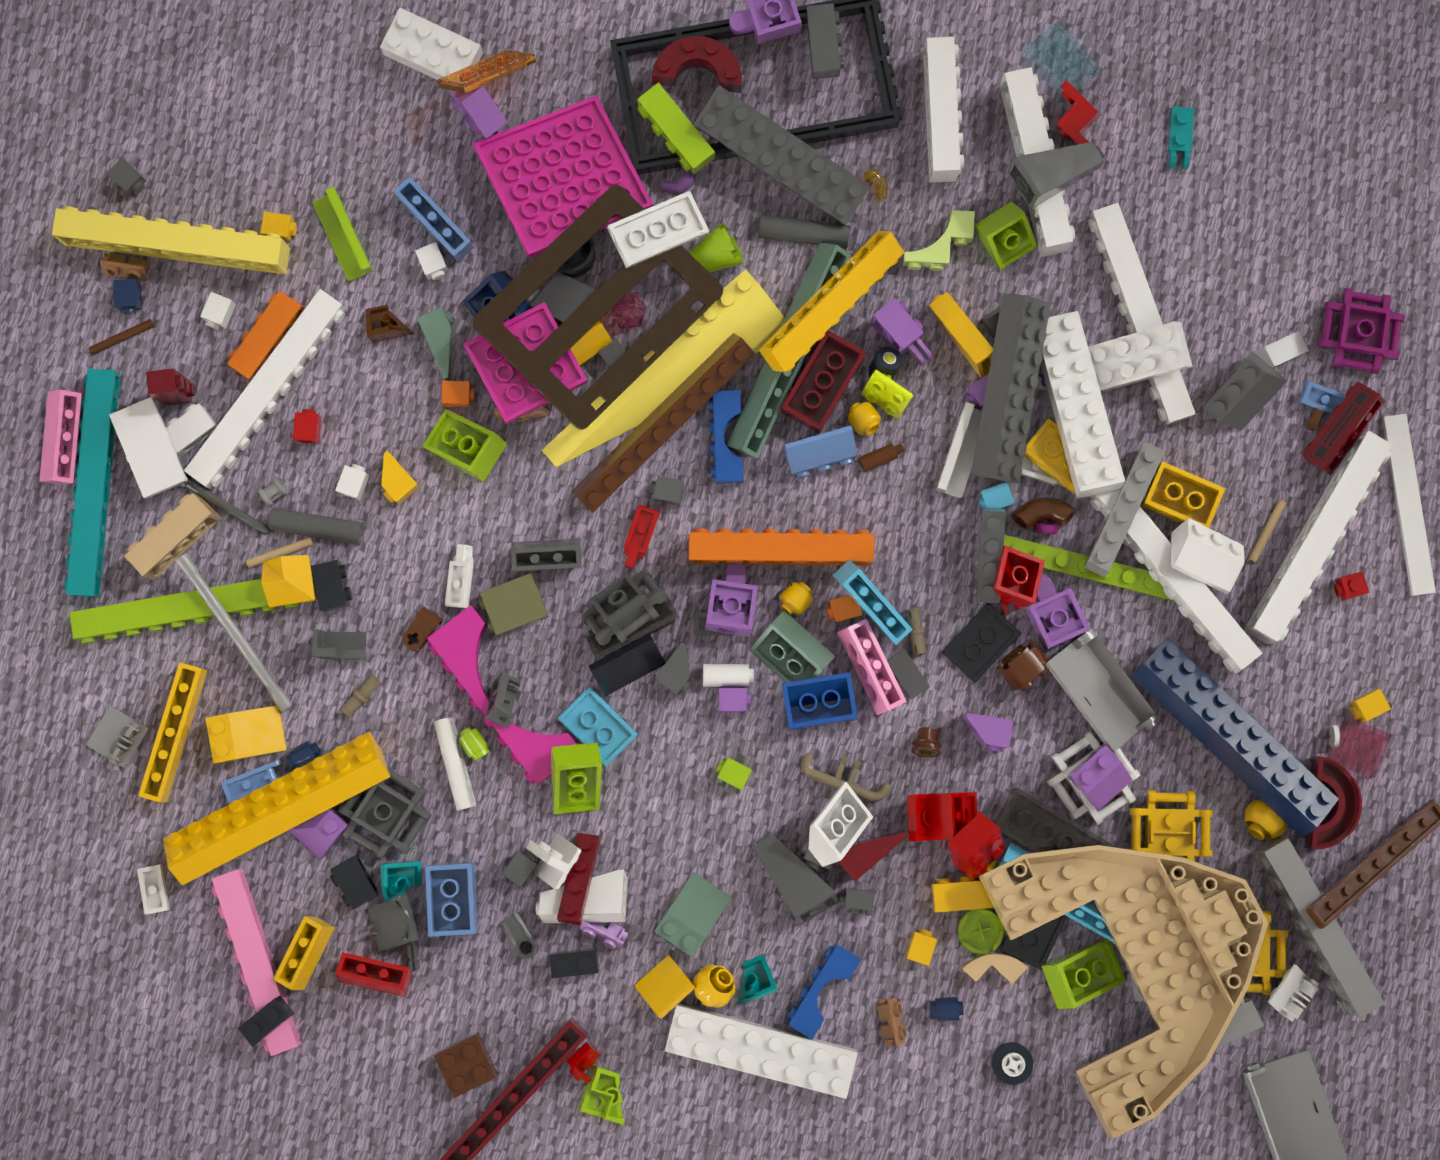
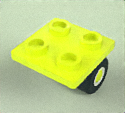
(881, 387)

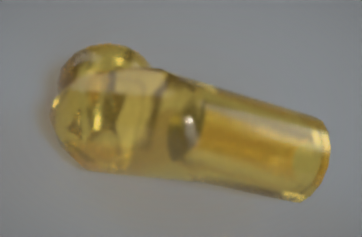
(874, 175)

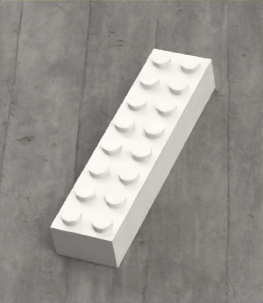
(1030, 136)
(1079, 408)
(761, 1050)

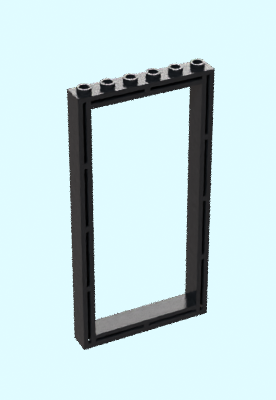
(719, 30)

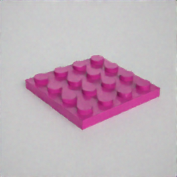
(506, 386)

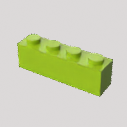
(675, 128)

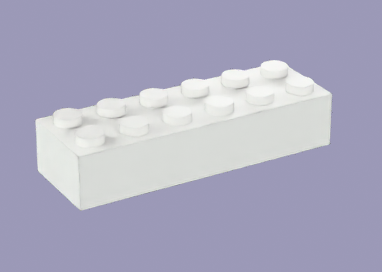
(942, 109)

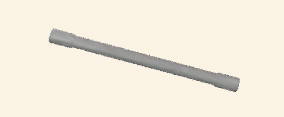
(192, 572)

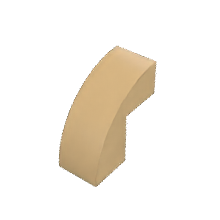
(1006, 965)

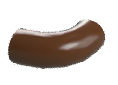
(1043, 509)

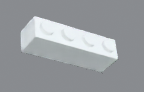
(190, 429)

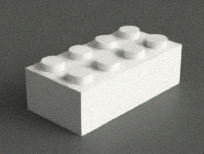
(428, 46)
(1140, 356)

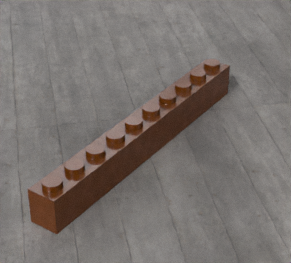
(663, 422)

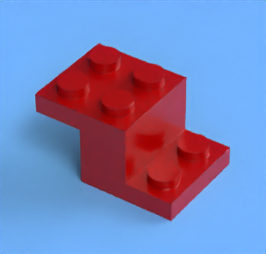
(1078, 117)
(939, 814)

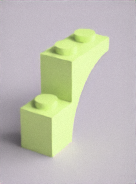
(937, 256)

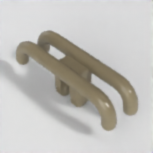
(836, 781)

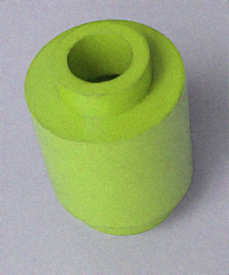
(473, 743)

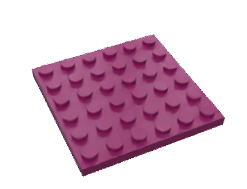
(557, 170)

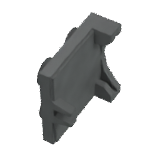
(392, 923)

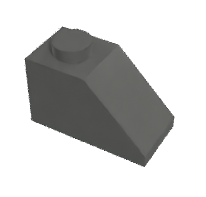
(676, 671)

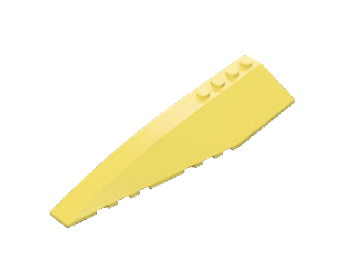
(740, 310)

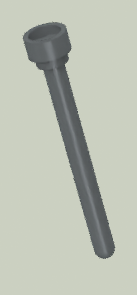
(224, 505)

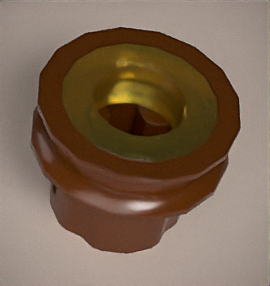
(927, 743)

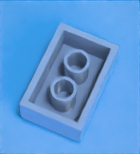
(451, 899)

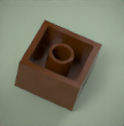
(465, 1065)

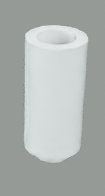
(727, 675)

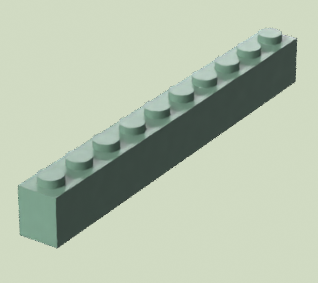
(773, 386)

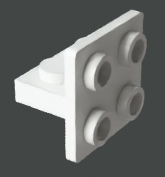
(555, 860)

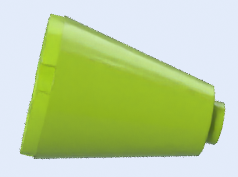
(717, 250)

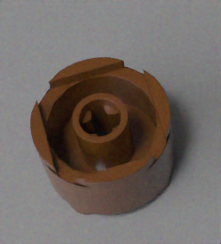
(1023, 666)

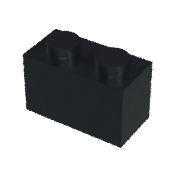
(331, 585)
(354, 882)
(574, 963)
(266, 1021)

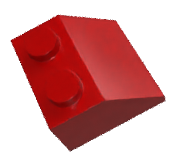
(1018, 577)

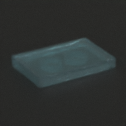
(1062, 58)

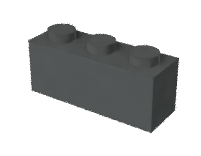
(824, 41)
(546, 554)

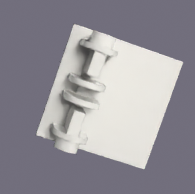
(1288, 992)

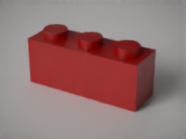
(373, 974)

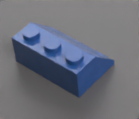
(819, 701)

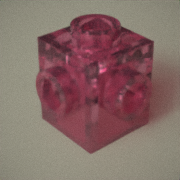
(629, 311)

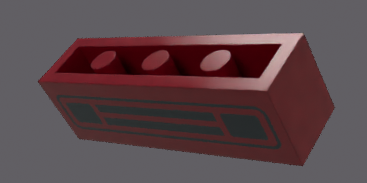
(1343, 428)

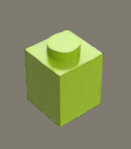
(733, 773)

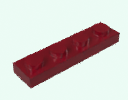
(579, 880)

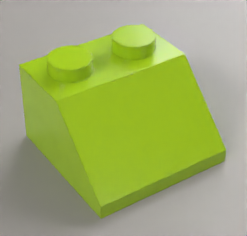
(1006, 235)

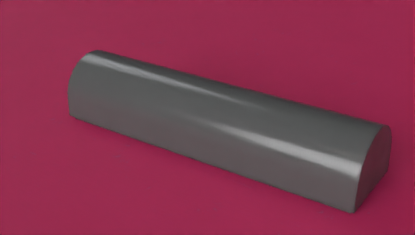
(803, 231)
(315, 526)

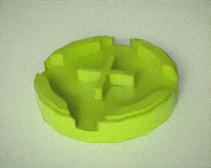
(980, 931)

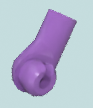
(680, 185)

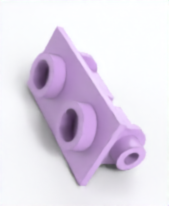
(611, 937)

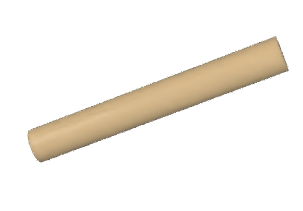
(1268, 529)
(285, 550)

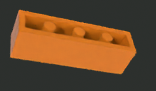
(265, 335)

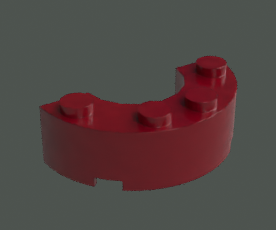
(698, 52)
(1346, 811)

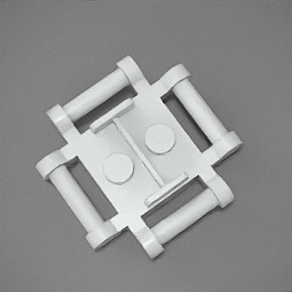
(1075, 812)

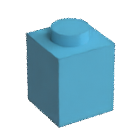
(996, 497)

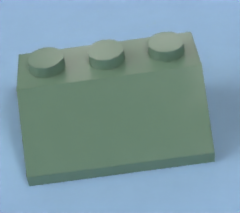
(791, 650)

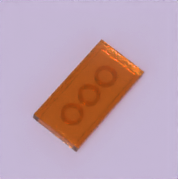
(486, 71)

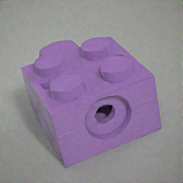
(767, 19)
(479, 111)
(901, 330)
(731, 603)
(1053, 615)

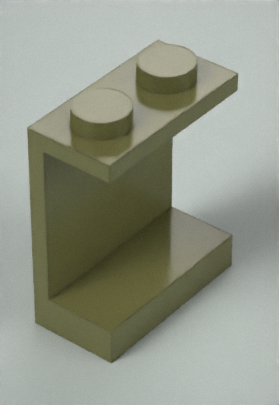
(513, 604)

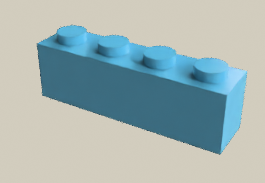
(872, 602)

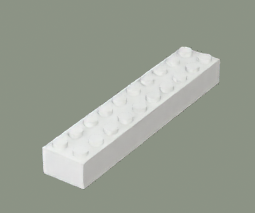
(1318, 538)

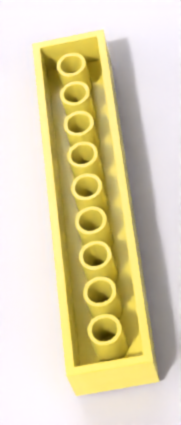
(171, 240)

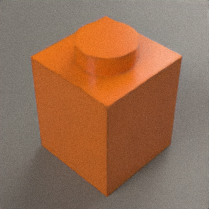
(457, 394)
(843, 609)

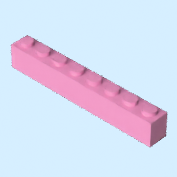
(252, 953)

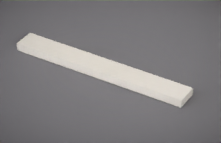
(1409, 505)

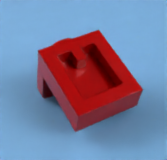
(1351, 586)
(582, 1060)

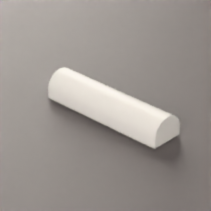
(454, 763)

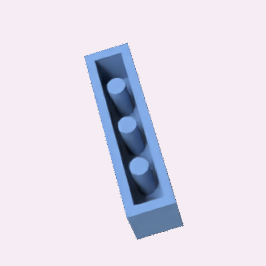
(433, 219)

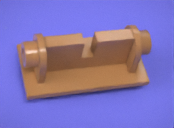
(115, 265)
(894, 1032)

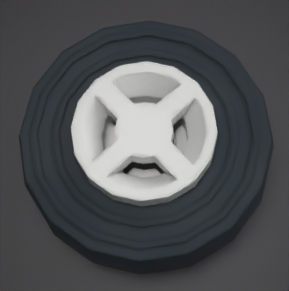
(1016, 1071)

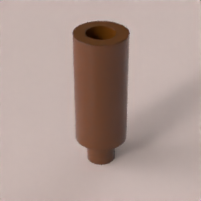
(880, 456)

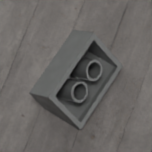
(1244, 392)

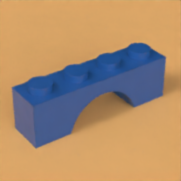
(728, 465)
(838, 965)

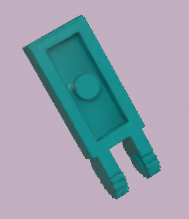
(1180, 135)

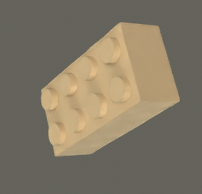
(172, 536)

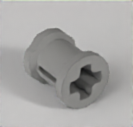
(273, 491)

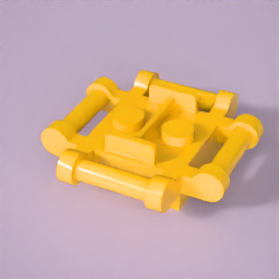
(1171, 830)
(1262, 966)

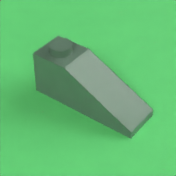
(439, 335)

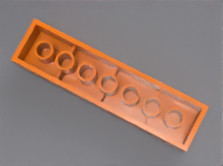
(781, 548)

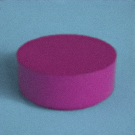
(1046, 528)

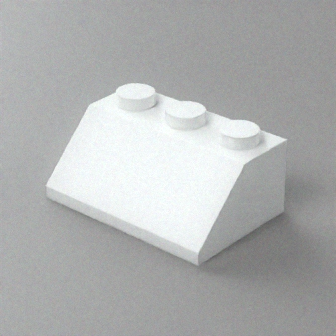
(1206, 555)
(838, 826)

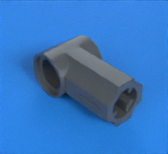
(518, 933)

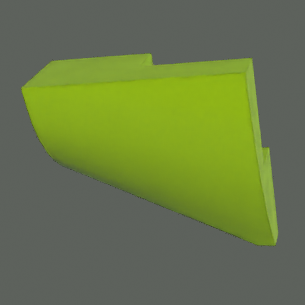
(605, 1086)

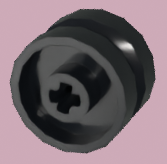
(580, 262)

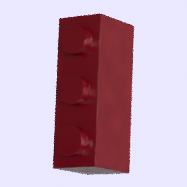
(169, 387)

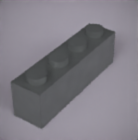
(990, 551)

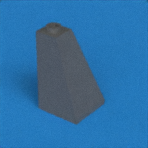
(1051, 171)
(798, 884)

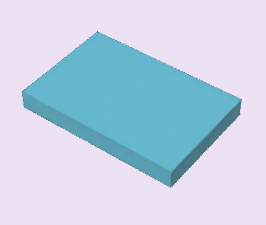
(596, 722)

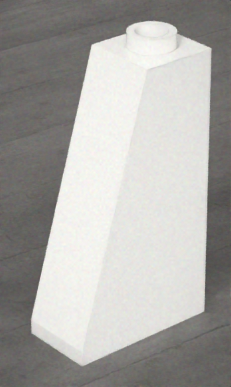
(604, 902)

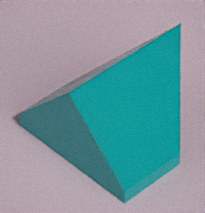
(399, 878)
(756, 980)

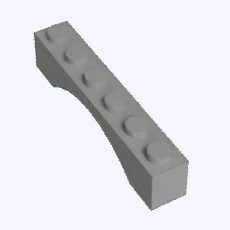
(1124, 509)

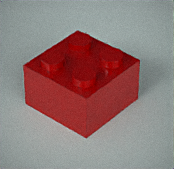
(976, 846)

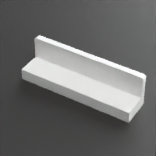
(961, 453)

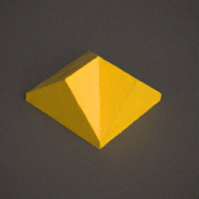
(287, 580)

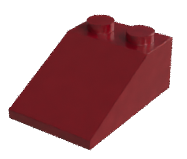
(868, 852)

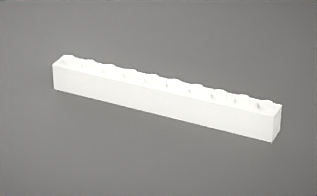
(1137, 304)
(265, 389)
(1191, 595)

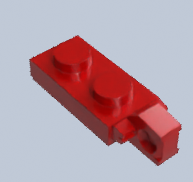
(640, 534)

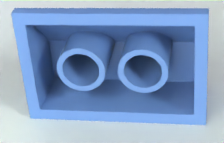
(820, 452)

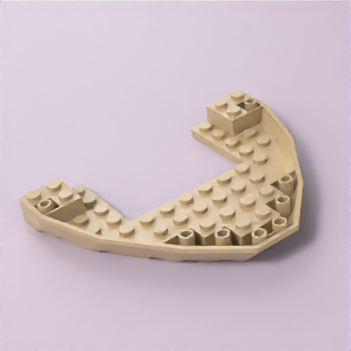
(1185, 939)

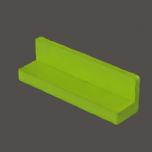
(342, 235)

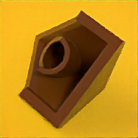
(384, 325)

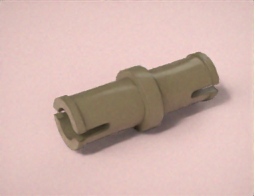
(916, 634)
(361, 695)

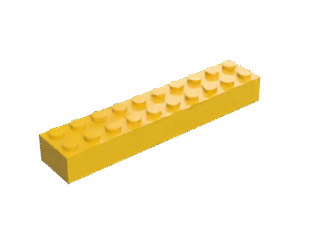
(275, 808)

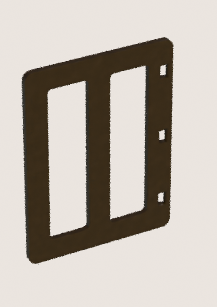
(630, 366)

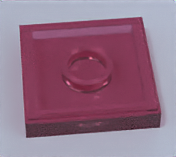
(1361, 747)

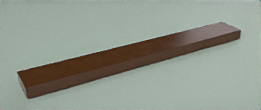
(1375, 865)

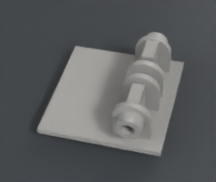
(117, 736)

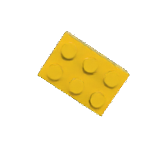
(1182, 496)

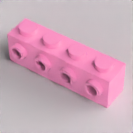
(60, 437)

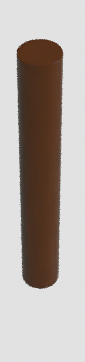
(120, 337)

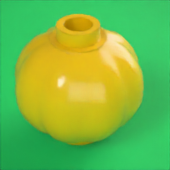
(1263, 821)
(714, 986)

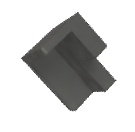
(339, 645)

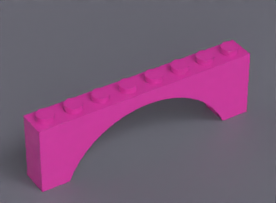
(458, 647)

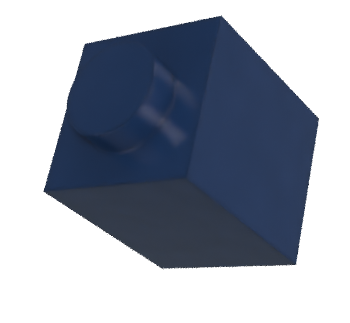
(127, 295)

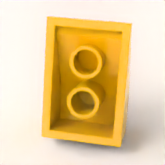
(245, 734)

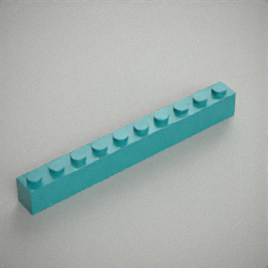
(93, 483)

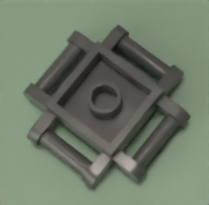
(623, 606)
(385, 814)

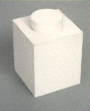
(432, 261)
(217, 311)
(352, 481)

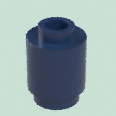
(302, 754)
(946, 1009)

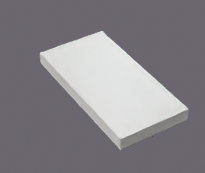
(658, 229)
(148, 447)

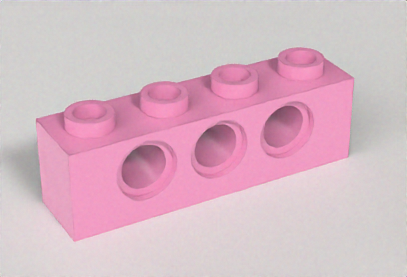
(871, 667)

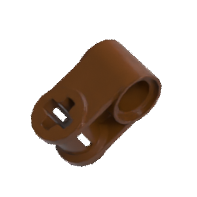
(423, 626)

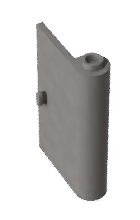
(1101, 690)
(1286, 1102)

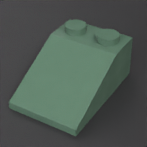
(693, 914)

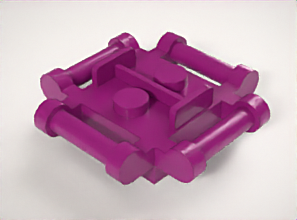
(1362, 330)

